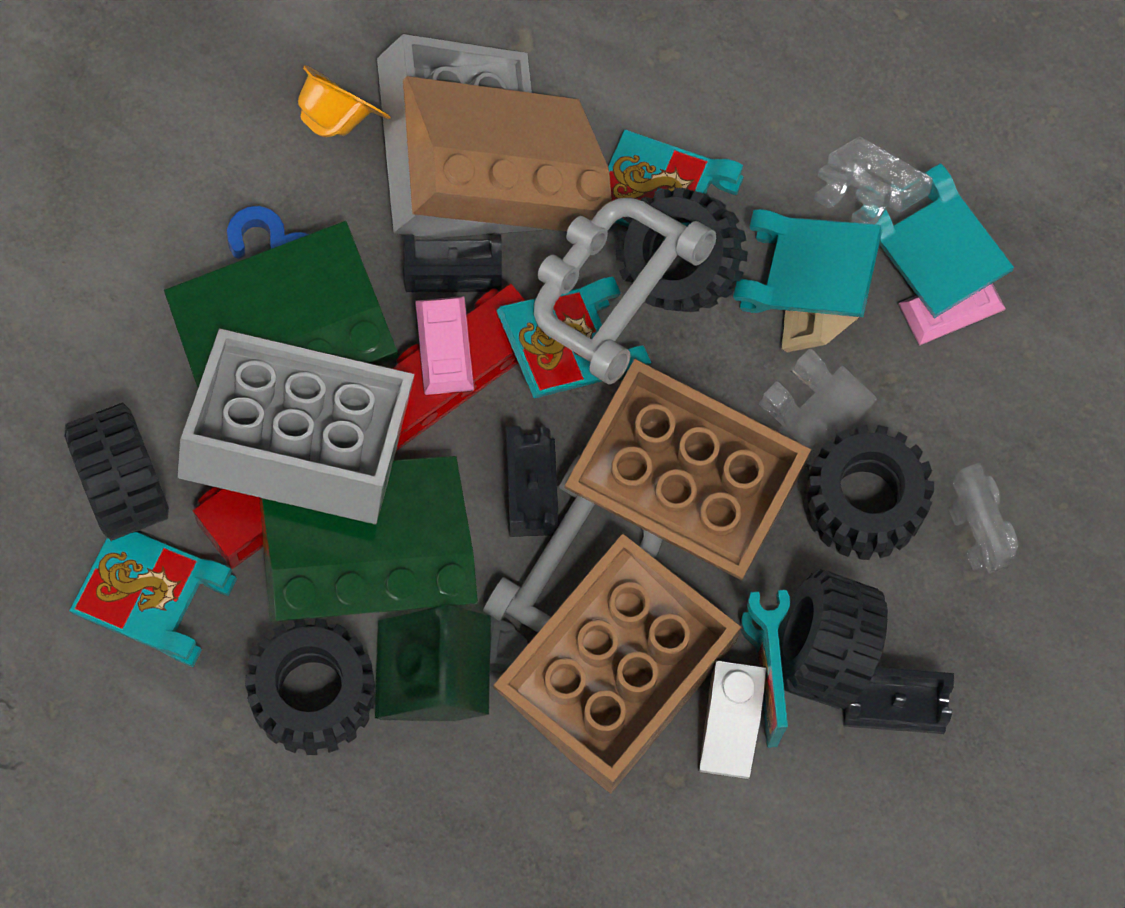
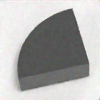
(505, 645)

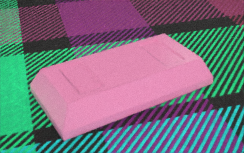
(975, 308)
(444, 345)

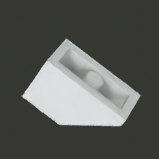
(732, 719)

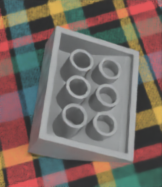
(443, 62)
(295, 426)

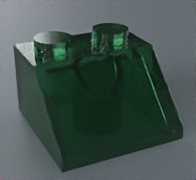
(433, 665)

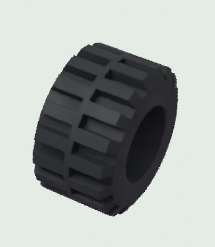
(712, 277)
(877, 455)
(116, 471)
(832, 638)
(310, 645)

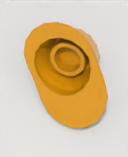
(330, 108)

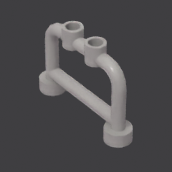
(588, 238)
(519, 601)

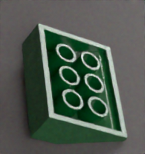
(295, 294)
(344, 566)

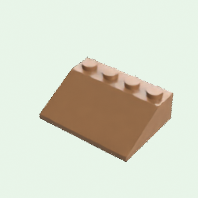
(501, 156)
(688, 469)
(617, 662)

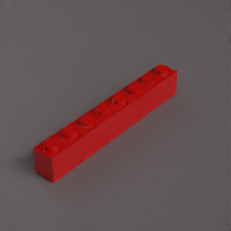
(234, 518)

